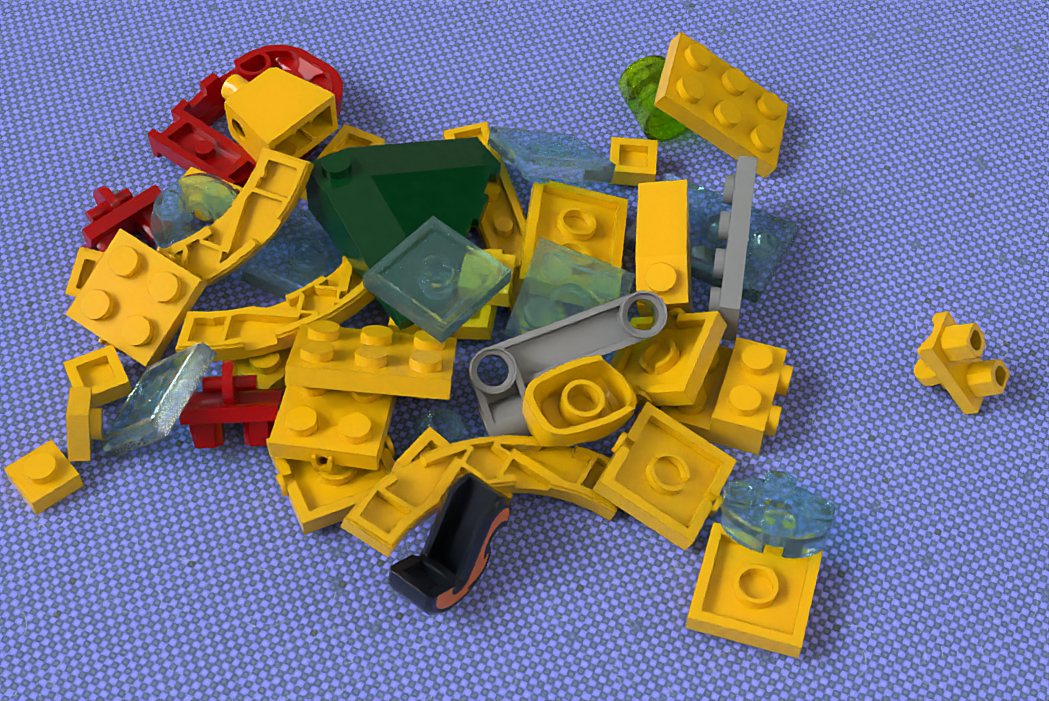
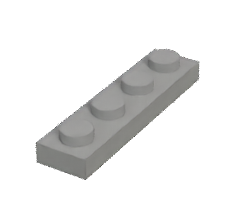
(734, 229)

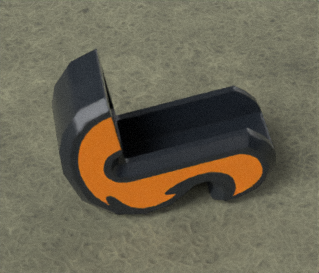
(455, 547)

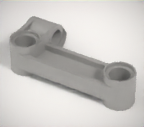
(547, 347)

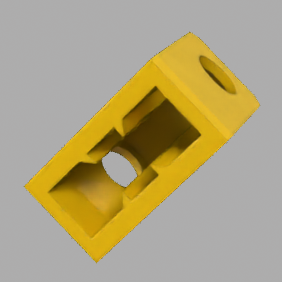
(278, 113)

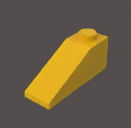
(664, 244)

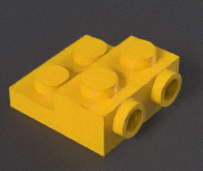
(738, 396)

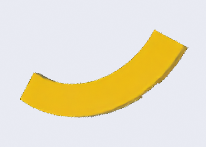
(238, 233)
(264, 330)
(504, 461)

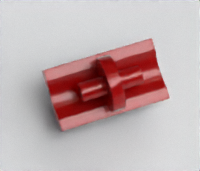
(119, 212)
(231, 400)

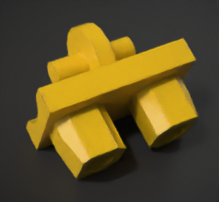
(954, 361)

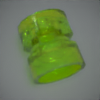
(639, 89)

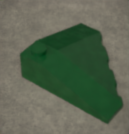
(385, 192)

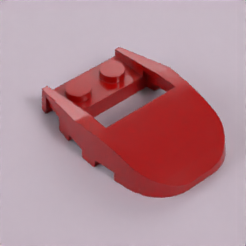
(197, 145)

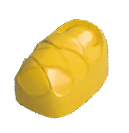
(578, 402)

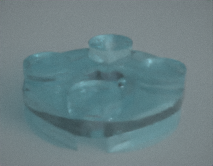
(177, 204)
(776, 514)

